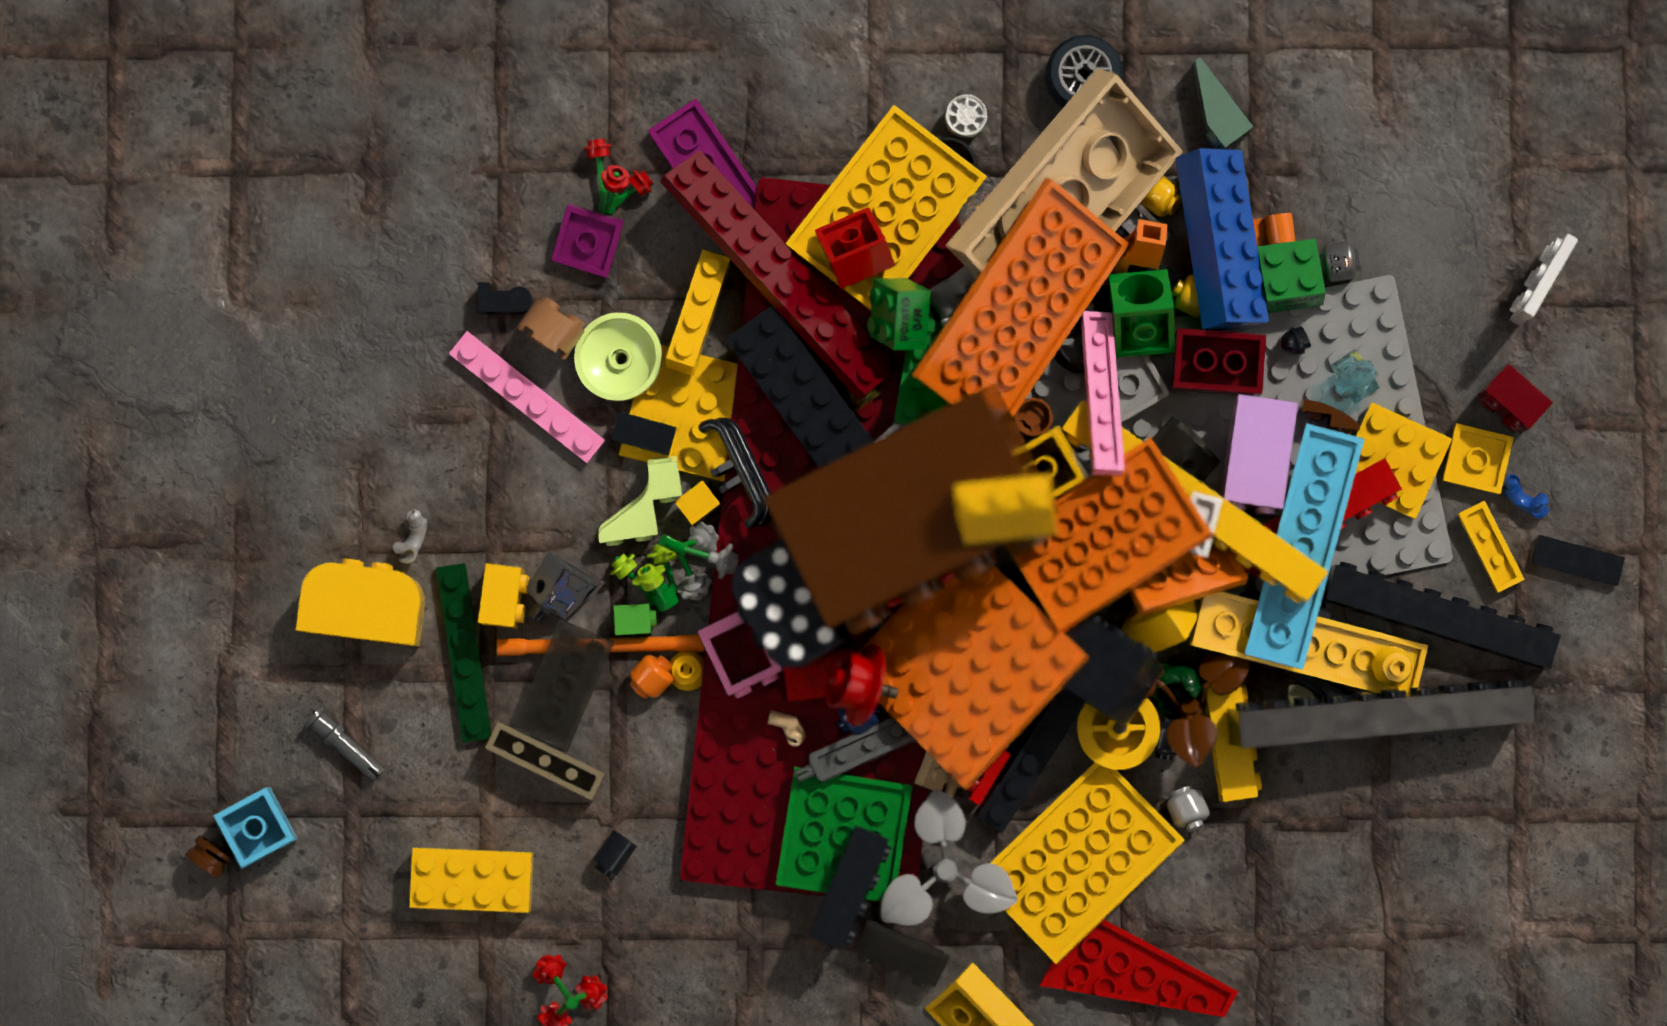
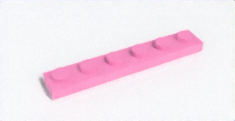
(1102, 393)
(527, 397)

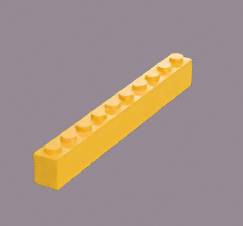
(1234, 529)

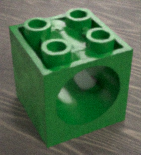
(1142, 313)

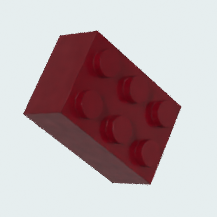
(1218, 362)

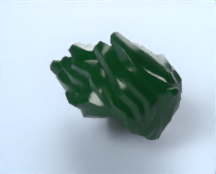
(1181, 681)

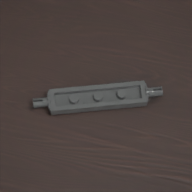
(855, 751)

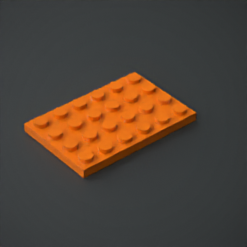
(1112, 537)

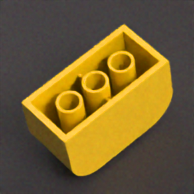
(1056, 456)
(362, 603)

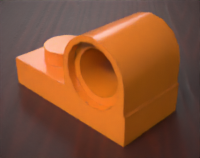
(1274, 229)

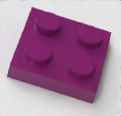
(587, 240)

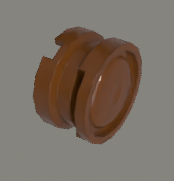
(206, 859)

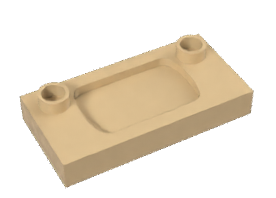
(1096, 148)

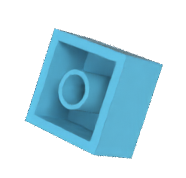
(255, 827)

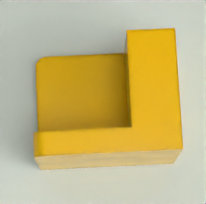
(697, 503)

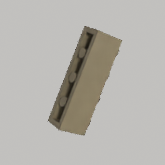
(545, 761)

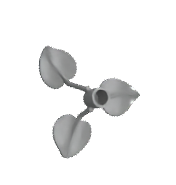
(989, 885)

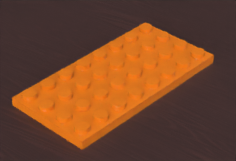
(1023, 301)

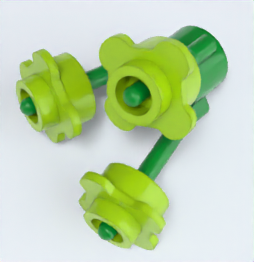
(651, 577)

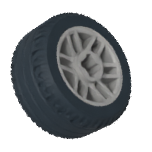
(1072, 57)

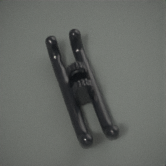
(746, 467)

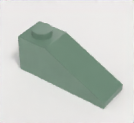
(1220, 113)

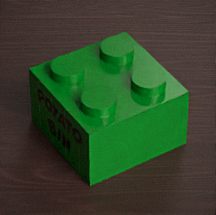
(1291, 275)
(899, 313)

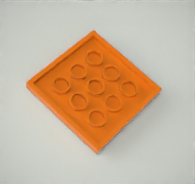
(1188, 580)

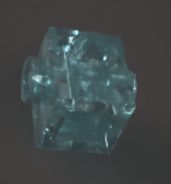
(1354, 376)

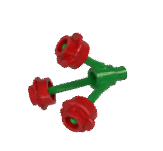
(614, 178)

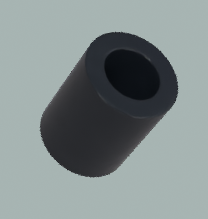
(614, 854)

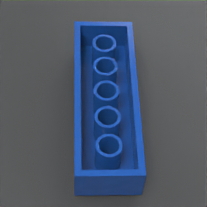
(1222, 239)

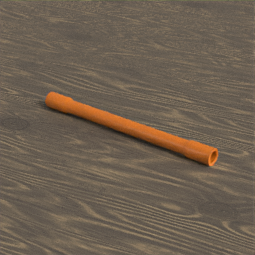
(677, 643)

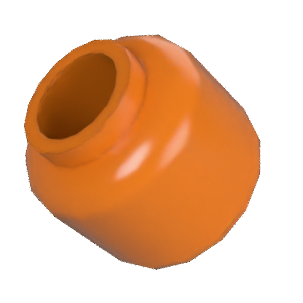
(651, 676)

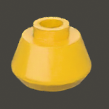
(1392, 666)
(686, 680)

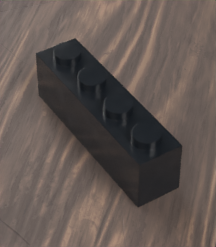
(848, 888)

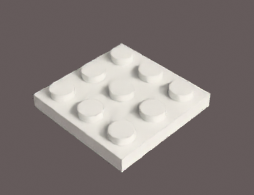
(1541, 279)

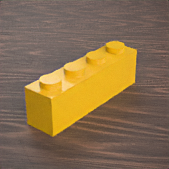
(698, 312)
(1231, 763)

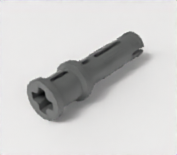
(333, 735)

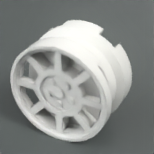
(966, 116)

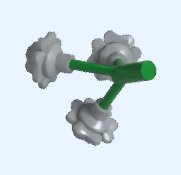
(703, 544)

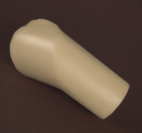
(791, 727)

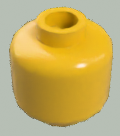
(1163, 198)
(1186, 296)

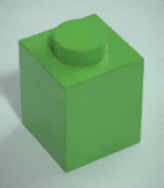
(634, 619)

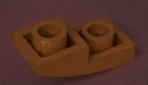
(1337, 419)

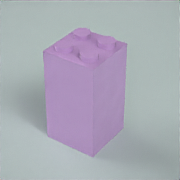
(1258, 454)

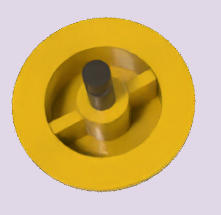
(1115, 745)

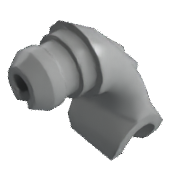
(411, 546)

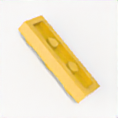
(1490, 546)

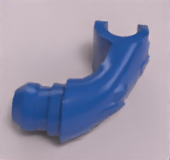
(1532, 505)

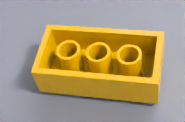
(471, 879)

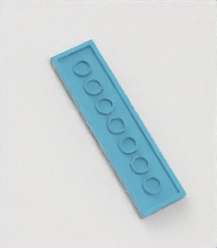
(1311, 526)

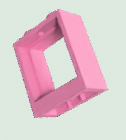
(743, 687)

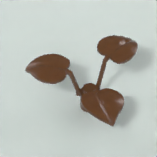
(1195, 733)

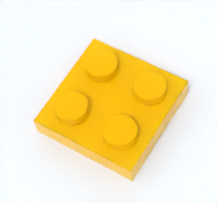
(1477, 459)

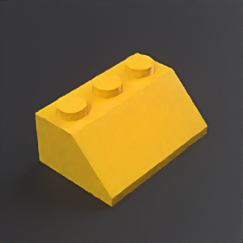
(1006, 508)
(974, 1002)

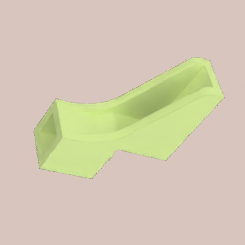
(639, 516)

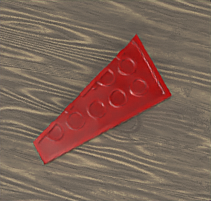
(1130, 969)

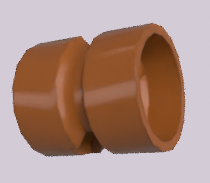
(1033, 418)

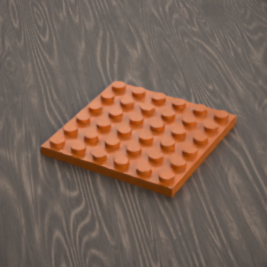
(973, 669)

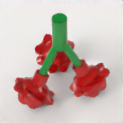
(590, 991)

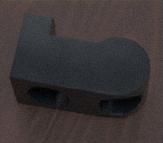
(511, 302)

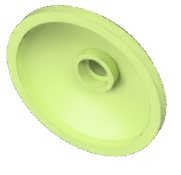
(603, 344)

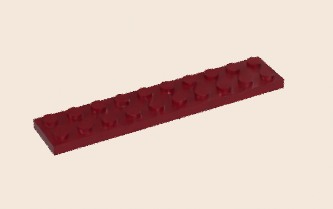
(779, 274)

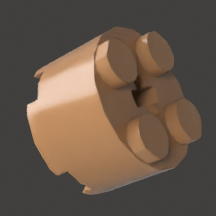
(551, 327)

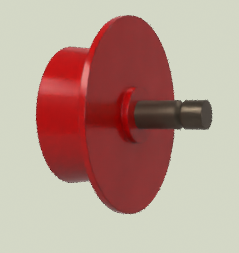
(858, 682)

